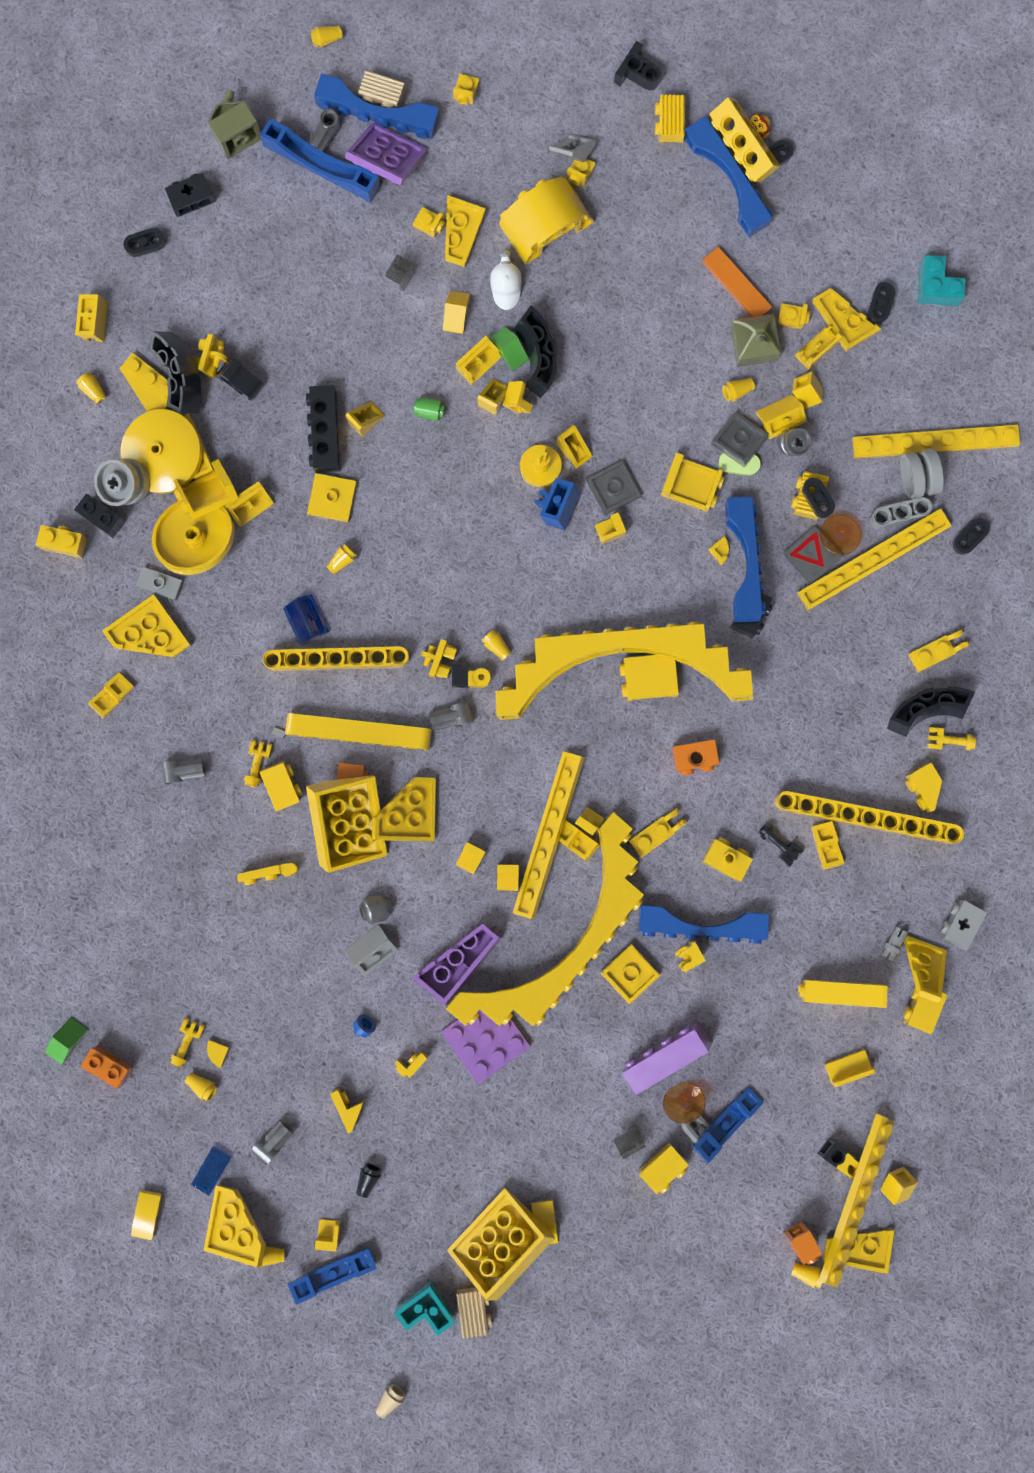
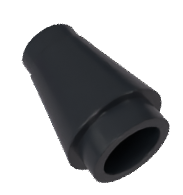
(367, 1180)

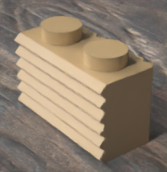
(381, 90)
(472, 1313)

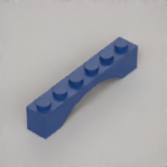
(416, 118)
(705, 142)
(345, 175)
(740, 520)
(748, 926)

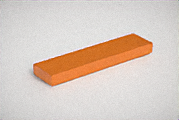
(736, 283)

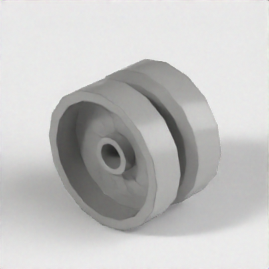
(921, 473)
(121, 482)

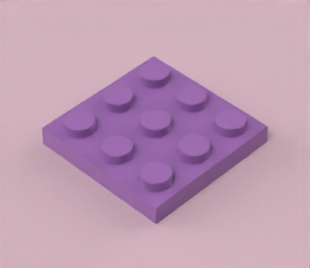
(386, 153)
(485, 1045)

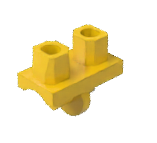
(212, 355)
(437, 668)

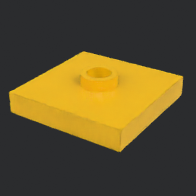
(331, 497)
(630, 974)

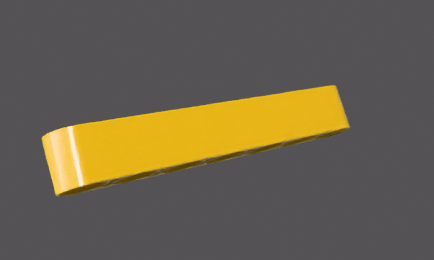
(326, 656)
(358, 731)

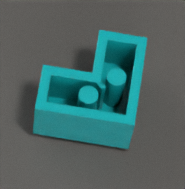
(935, 287)
(426, 1304)

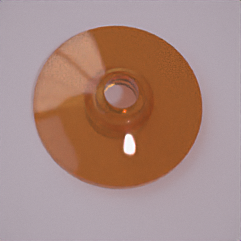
(846, 528)
(678, 1096)

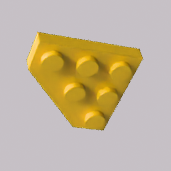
(147, 631)
(408, 814)
(233, 1230)

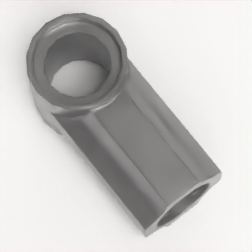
(324, 133)
(453, 716)
(178, 771)
(270, 1145)

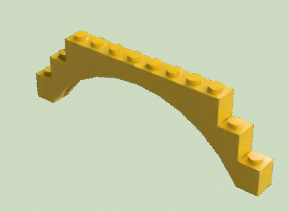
(676, 642)
(614, 904)

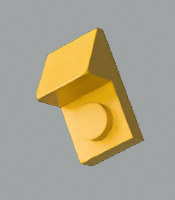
(348, 1114)

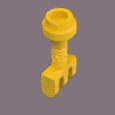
(969, 742)
(252, 780)
(178, 1059)

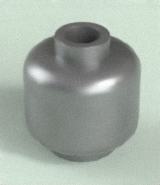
(375, 908)

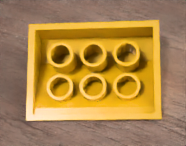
(343, 821)
(500, 1245)

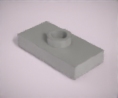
(159, 583)

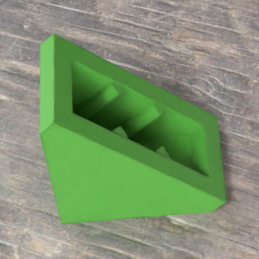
(509, 348)
(65, 1040)

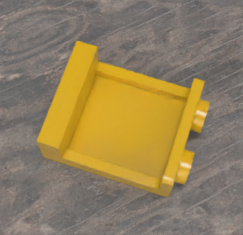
(692, 483)
(206, 493)
(649, 677)

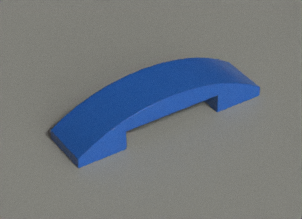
(726, 1124)
(331, 1275)

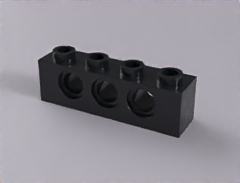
(324, 396)

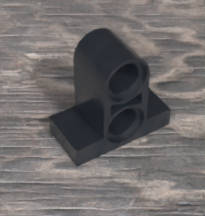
(638, 75)
(239, 378)

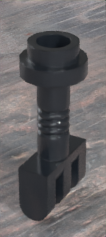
(787, 850)

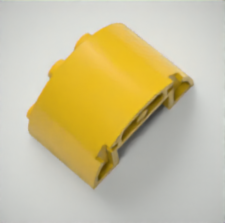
(543, 217)

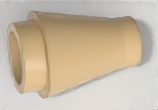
(390, 1400)

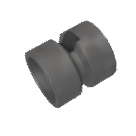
(794, 442)

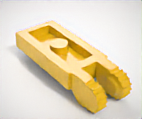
(936, 651)
(655, 834)
(269, 873)

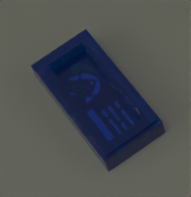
(211, 1170)

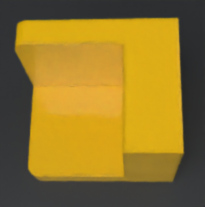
(808, 390)
(514, 398)
(611, 528)
(470, 858)
(507, 877)
(898, 1186)
(328, 1235)

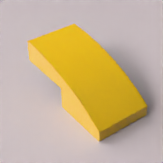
(112, 694)
(578, 841)
(827, 845)
(545, 1213)
(146, 1214)

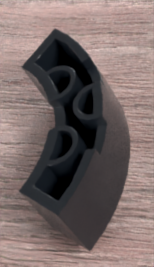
(541, 350)
(184, 377)
(927, 704)

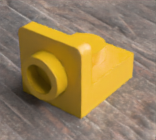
(465, 89)
(580, 172)
(429, 222)
(793, 316)
(589, 821)
(415, 1063)

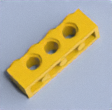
(766, 162)

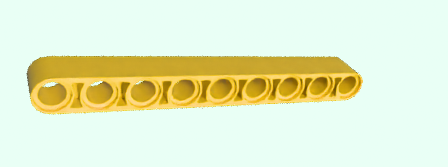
(878, 821)

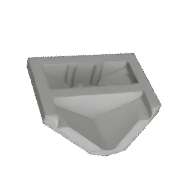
(574, 148)

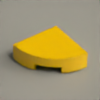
(720, 550)
(217, 1052)

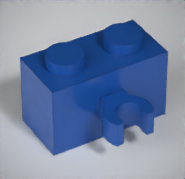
(559, 503)

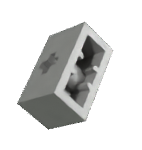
(971, 917)

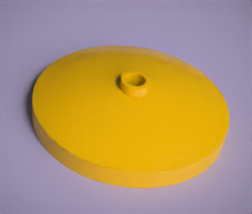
(177, 443)
(190, 544)

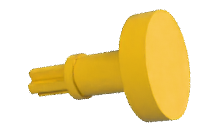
(540, 465)

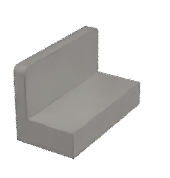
(371, 950)

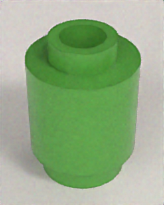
(429, 408)

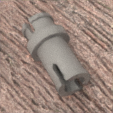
(894, 944)

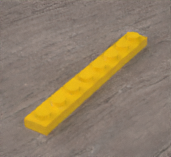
(939, 440)
(874, 559)
(548, 835)
(856, 1201)

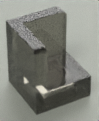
(401, 271)
(629, 1142)

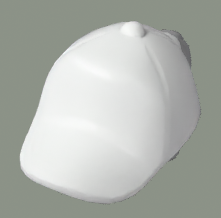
(506, 282)

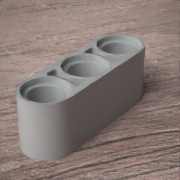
(909, 509)

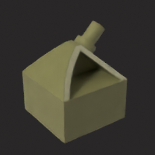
(233, 126)
(755, 340)

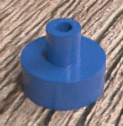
(364, 1026)

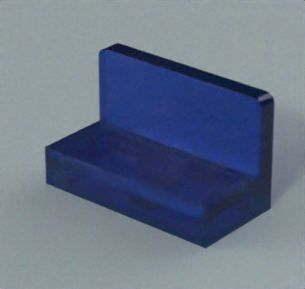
(305, 619)

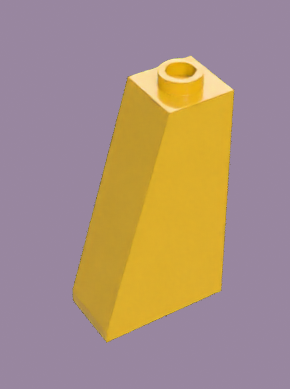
(843, 993)

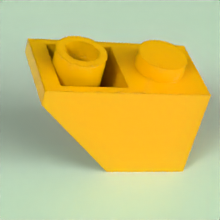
(926, 785)

